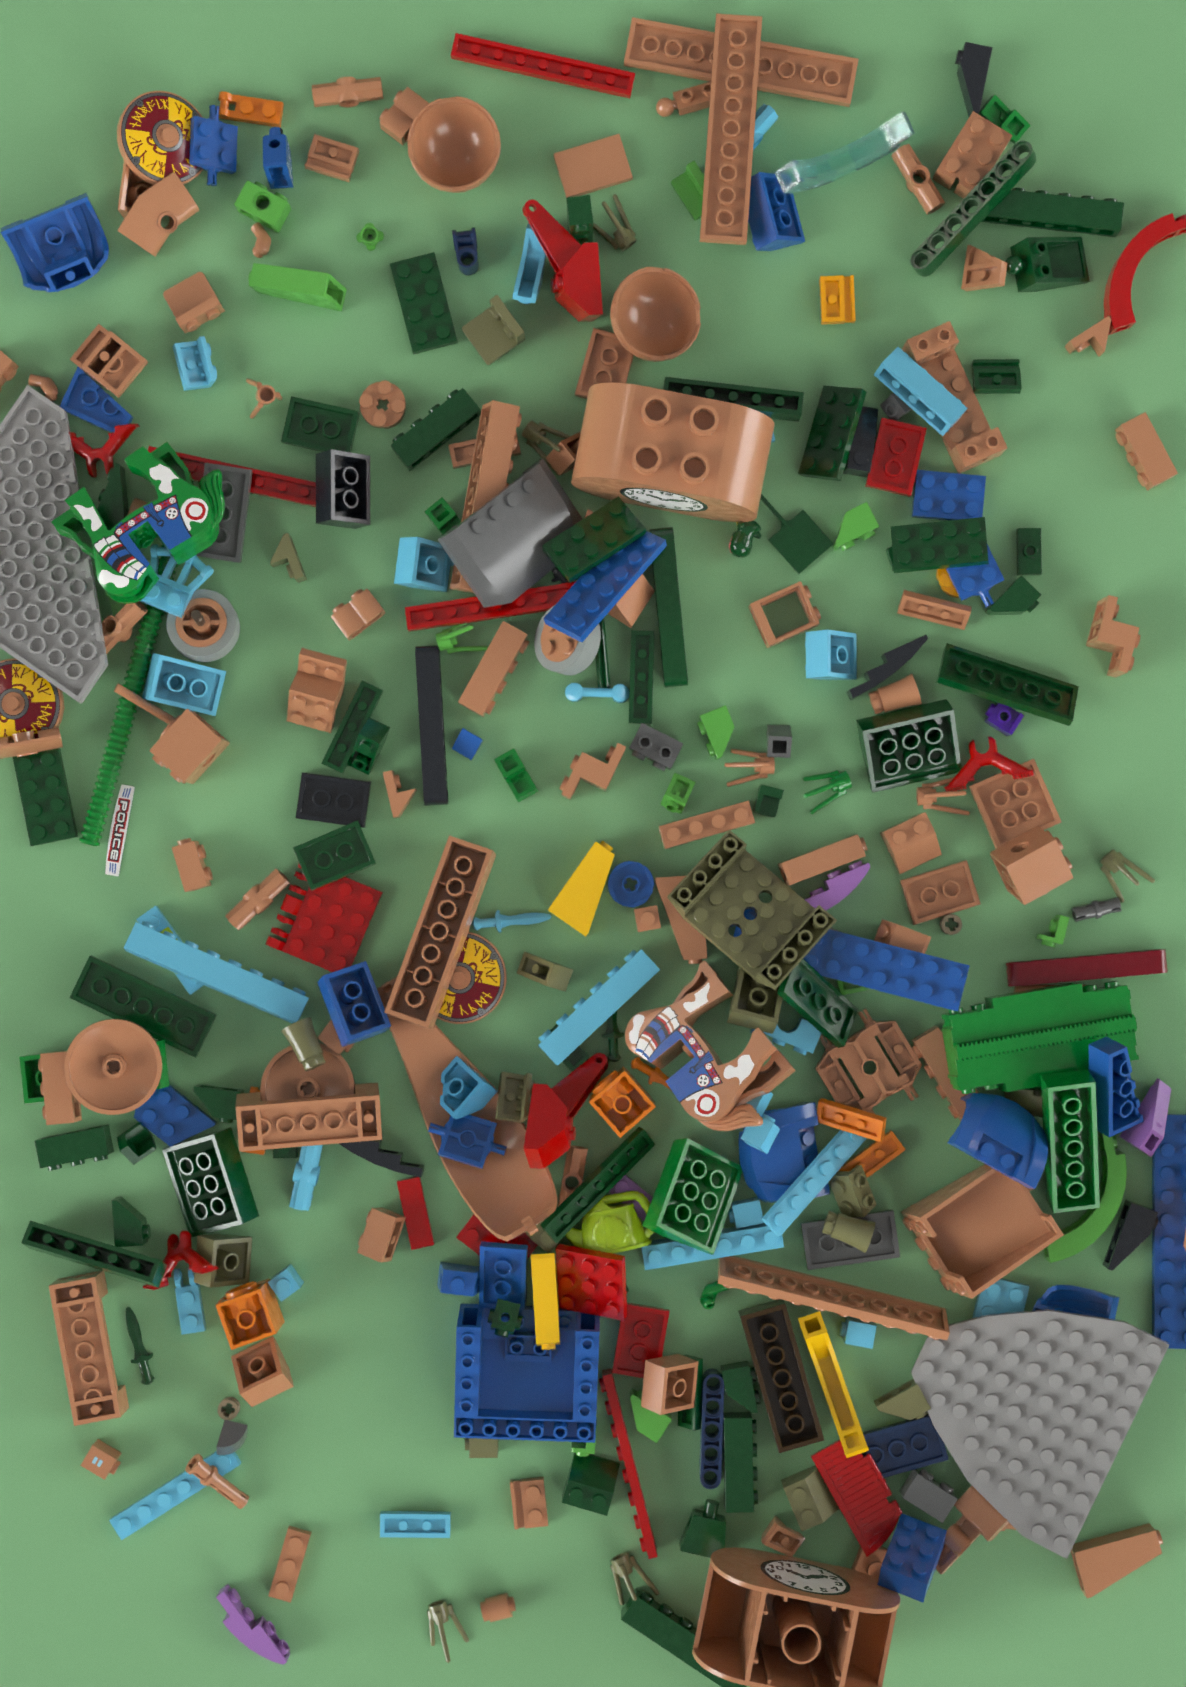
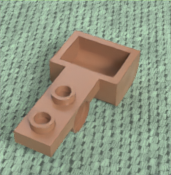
(977, 1519)

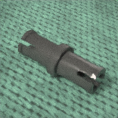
(1096, 909)

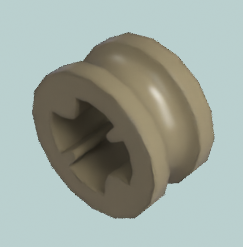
(946, 930)
(233, 1414)

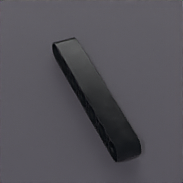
(431, 725)

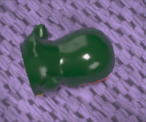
(742, 539)

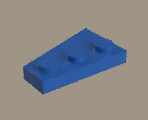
(92, 404)

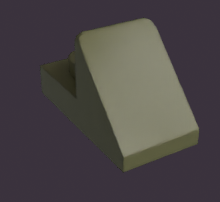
(287, 553)

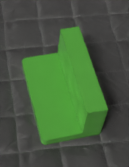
(690, 189)

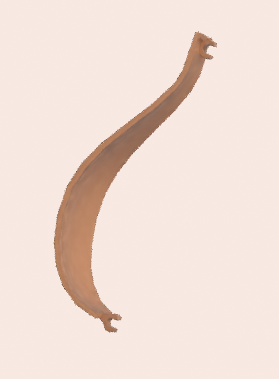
(506, 1192)

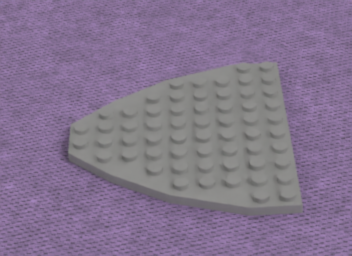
(1038, 1410)

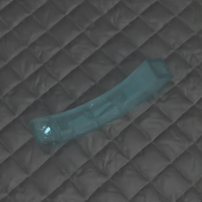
(827, 168)

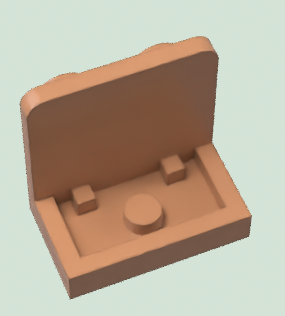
(193, 302)

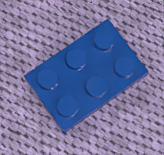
(948, 495)
(502, 1274)

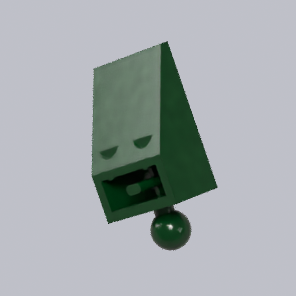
(1048, 263)

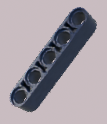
(711, 1440)

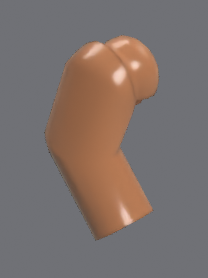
(263, 240)
(46, 384)

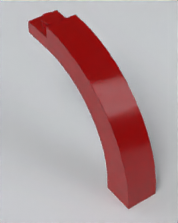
(1119, 283)

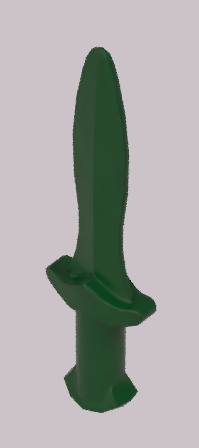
(612, 1035)
(141, 1355)

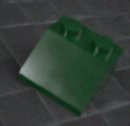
(591, 1483)

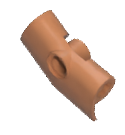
(144, 218)
(25, 743)

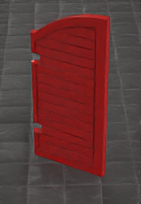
(859, 1494)

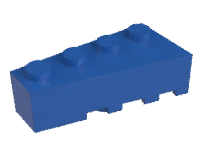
(1114, 1087)

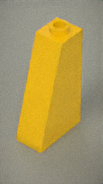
(582, 892)
(545, 1300)

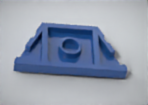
(172, 1116)

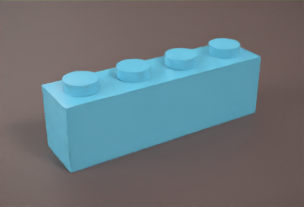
(920, 391)

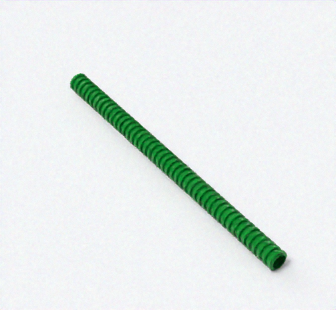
(123, 720)

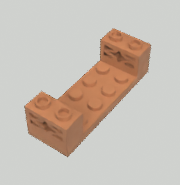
(971, 438)
(308, 1119)
(86, 1348)

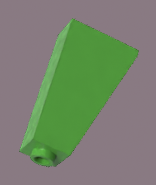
(298, 285)

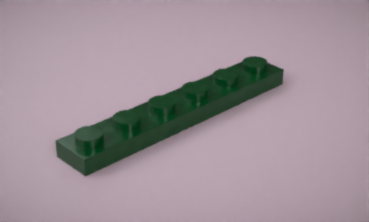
(597, 1185)

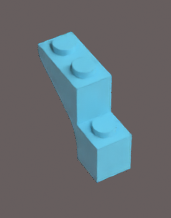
(530, 269)
(761, 1136)

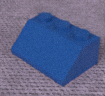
(772, 215)

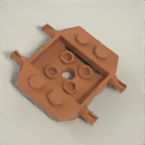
(863, 1048)

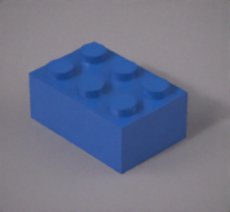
(354, 1004)
(912, 1557)

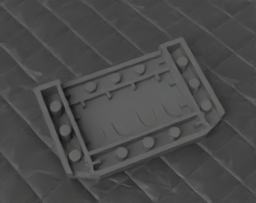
(503, 540)

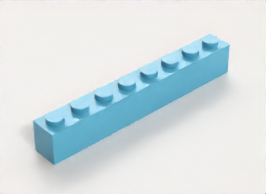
(216, 973)

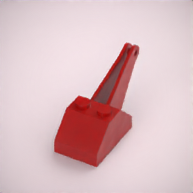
(575, 265)
(553, 1111)

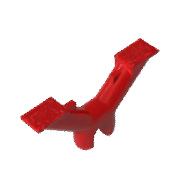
(105, 452)
(978, 760)
(178, 1250)

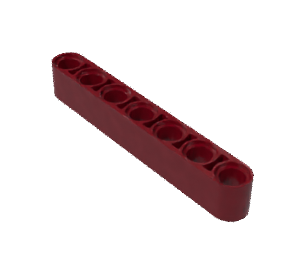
(1086, 967)

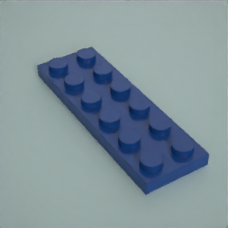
(603, 587)

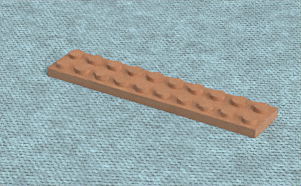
(781, 67)
(731, 129)
(833, 1297)

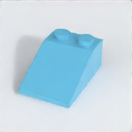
(184, 684)

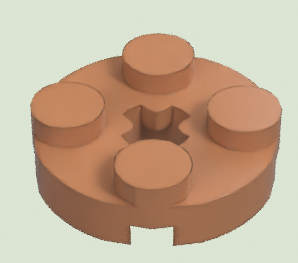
(382, 391)

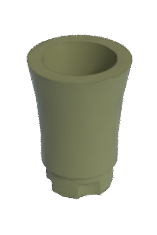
(305, 1043)
(849, 1230)

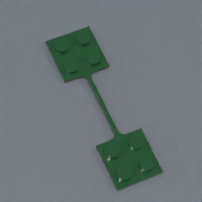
(798, 539)

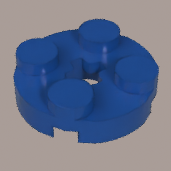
(642, 890)

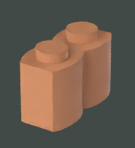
(400, 116)
(357, 614)

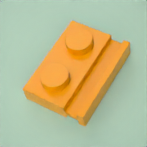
(837, 299)

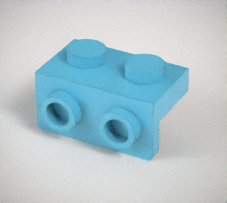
(195, 364)

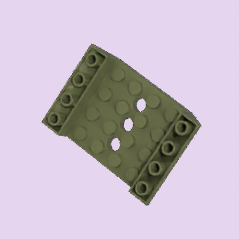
(727, 885)

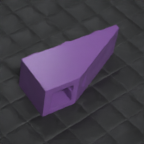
(1154, 1108)

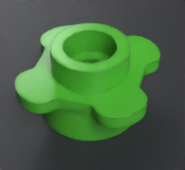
(369, 229)

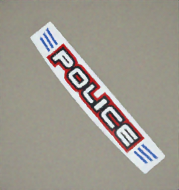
(119, 830)

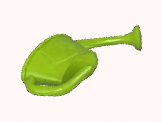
(612, 1226)

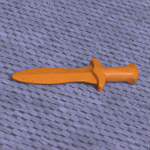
(654, 1074)

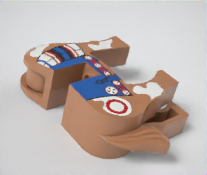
(705, 1086)

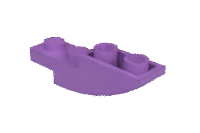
(838, 886)
(256, 1635)

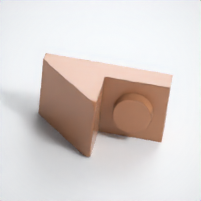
(1094, 336)
(397, 799)
(781, 1537)

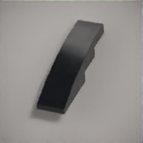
(892, 661)
(385, 1158)

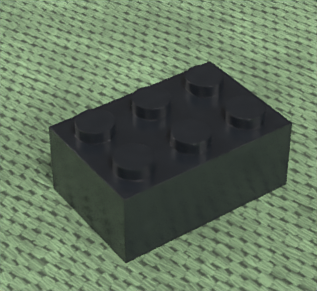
(342, 489)

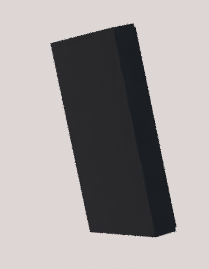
(333, 799)

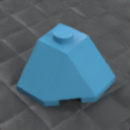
(464, 1089)

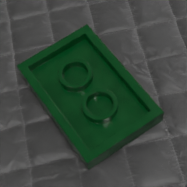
(319, 426)
(334, 855)

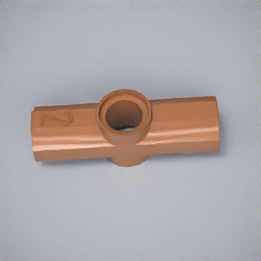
(347, 92)
(911, 166)
(120, 626)
(257, 899)
(575, 1167)

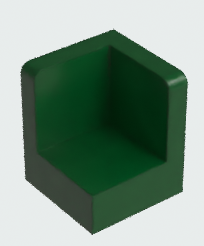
(767, 800)
(136, 1143)

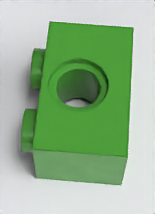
(271, 216)

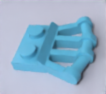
(173, 595)

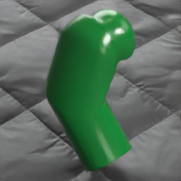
(709, 1294)

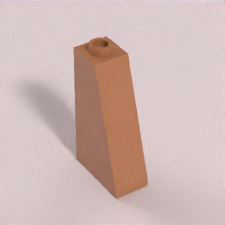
(822, 859)
(689, 940)
(1113, 1556)

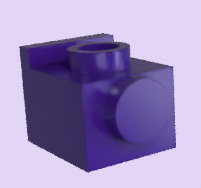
(1006, 727)

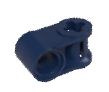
(466, 247)

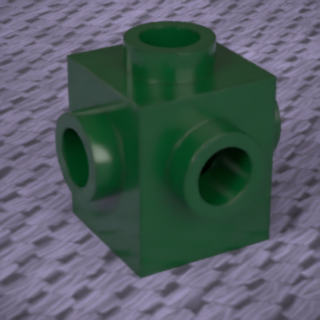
(506, 1309)

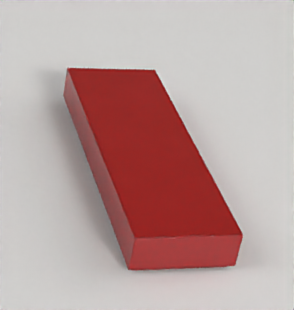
(416, 1212)

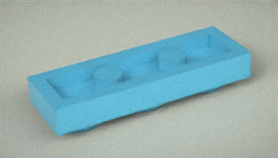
(415, 1524)

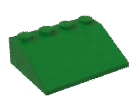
(693, 1196)

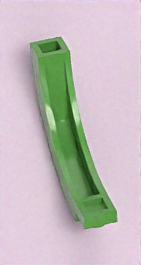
(1095, 1221)

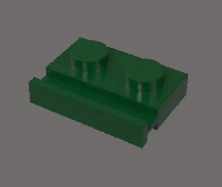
(996, 376)

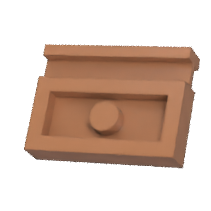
(331, 158)
(529, 1503)

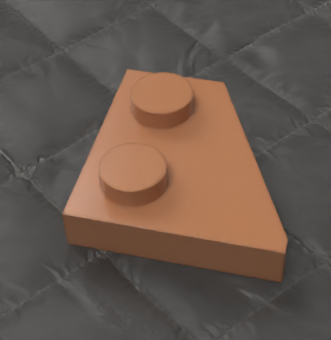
(982, 270)

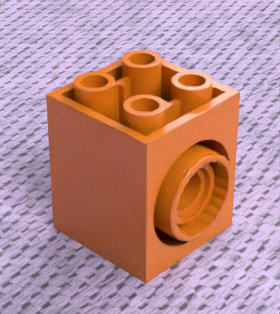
(621, 1101)
(249, 1313)

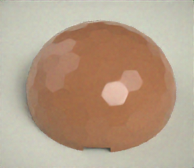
(454, 144)
(655, 314)

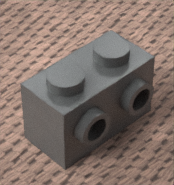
(655, 746)
(928, 1494)

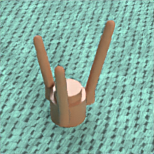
(264, 395)
(761, 764)
(927, 796)

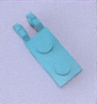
(189, 1304)

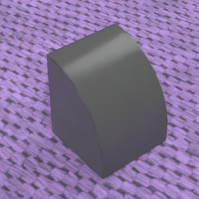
(779, 741)
(231, 1437)

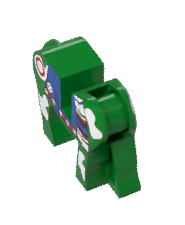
(181, 518)

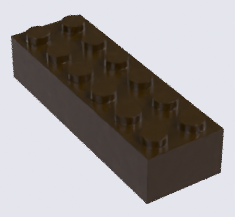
(781, 1375)

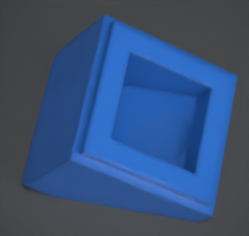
(467, 744)

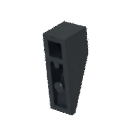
(972, 73)
(863, 443)
(1131, 1230)

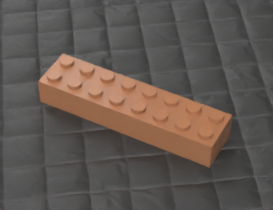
(489, 464)
(440, 932)

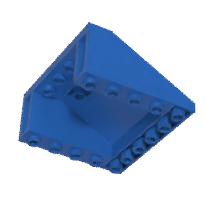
(517, 1388)

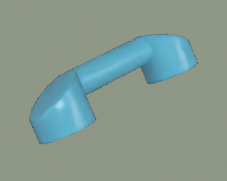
(575, 692)

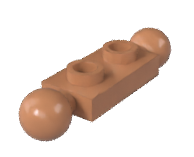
(686, 100)

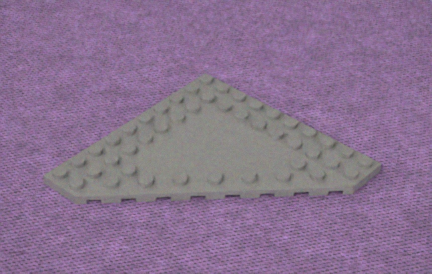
(45, 578)

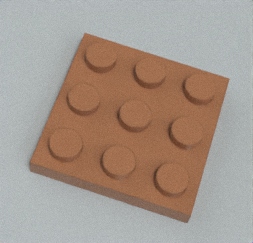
(1015, 805)

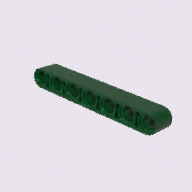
(976, 197)
(669, 612)

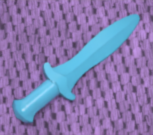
(501, 921)

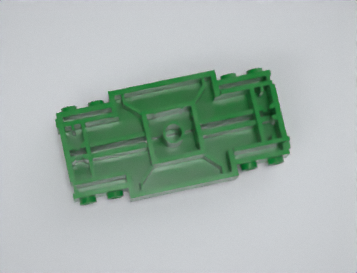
(1034, 1034)

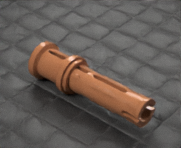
(209, 1476)

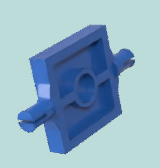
(213, 145)
(976, 579)
(467, 1140)

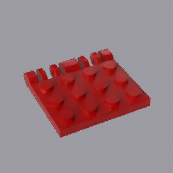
(327, 922)

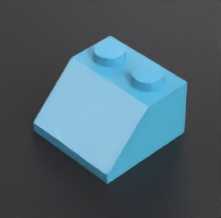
(422, 564)
(831, 655)

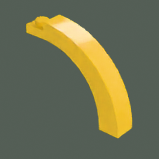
(833, 1384)

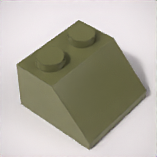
(231, 1256)
(809, 1497)

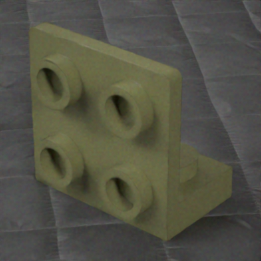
(494, 331)

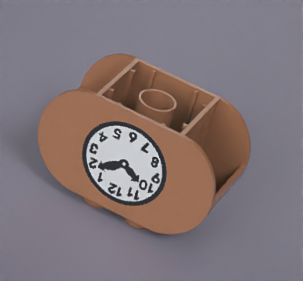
(673, 452)
(792, 1622)

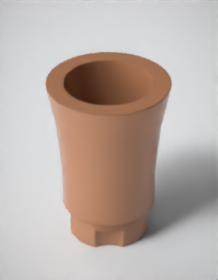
(895, 695)

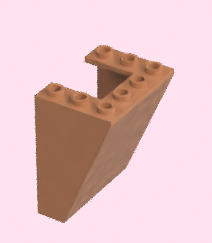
(979, 1229)

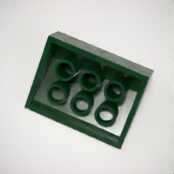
(910, 745)
(210, 1182)

